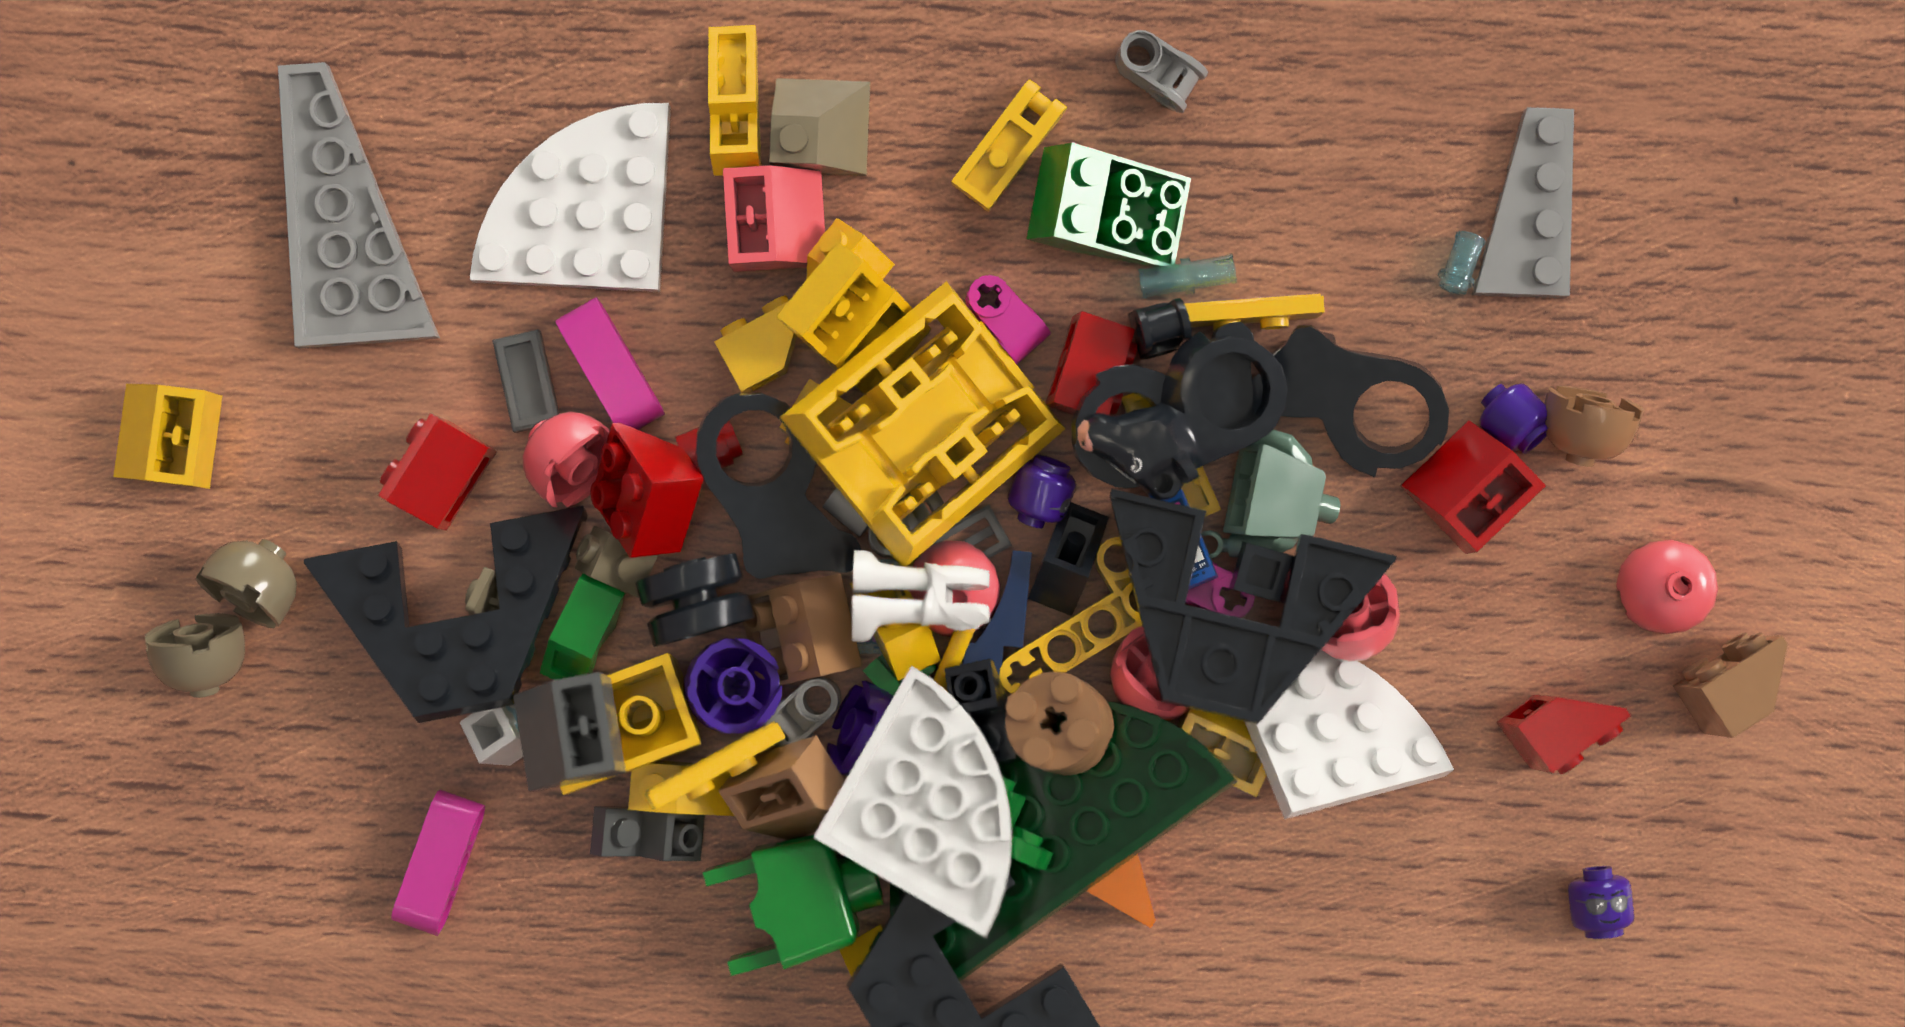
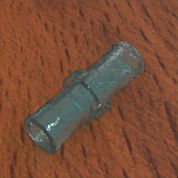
(1187, 276)

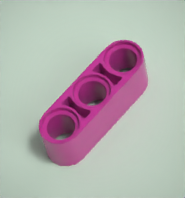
(609, 365)
(438, 862)

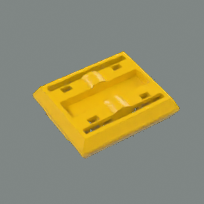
(924, 424)

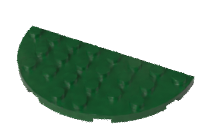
(1091, 823)

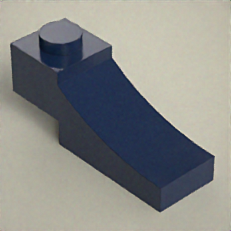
(1009, 619)

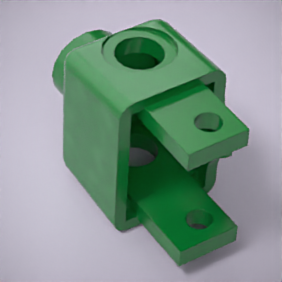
(802, 900)

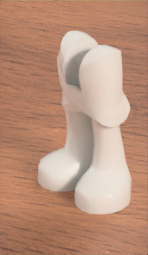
(935, 609)

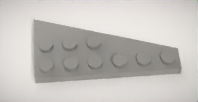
(343, 247)

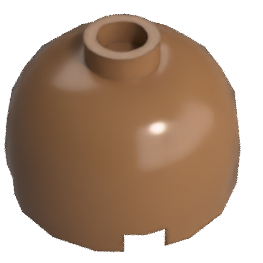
(1590, 424)

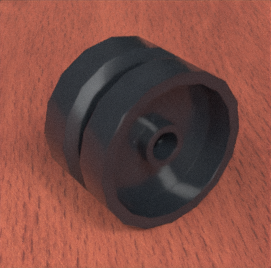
(694, 596)

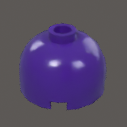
(726, 690)
(857, 721)

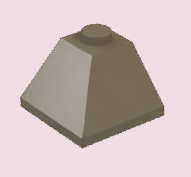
(820, 126)

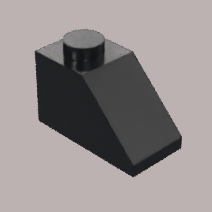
(1068, 559)

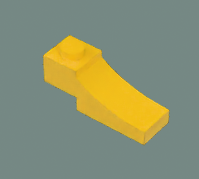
(733, 98)

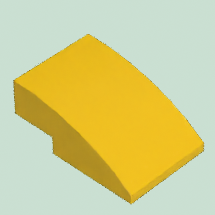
(845, 310)

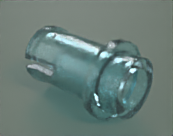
(1461, 263)

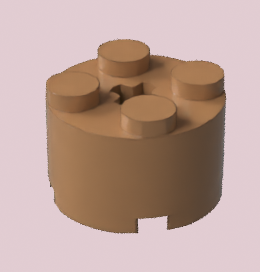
(1035, 710)

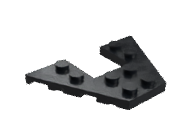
(1221, 659)
(464, 660)
(912, 984)

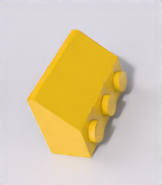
(650, 714)

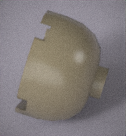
(251, 579)
(197, 655)

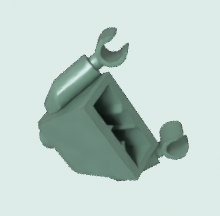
(1274, 497)

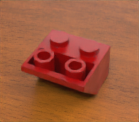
(436, 471)
(1472, 487)
(645, 491)
(1556, 730)

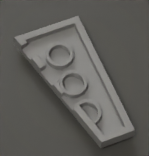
(1533, 216)

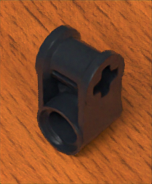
(1160, 328)

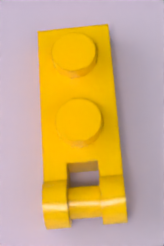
(1007, 146)

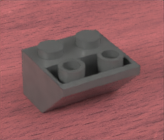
(569, 731)

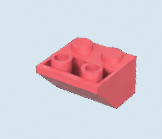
(772, 216)

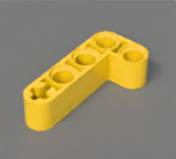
(1077, 628)

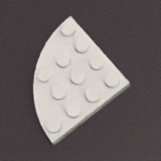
(583, 207)
(1343, 739)
(928, 806)

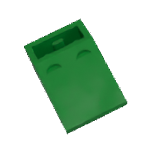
(1107, 206)

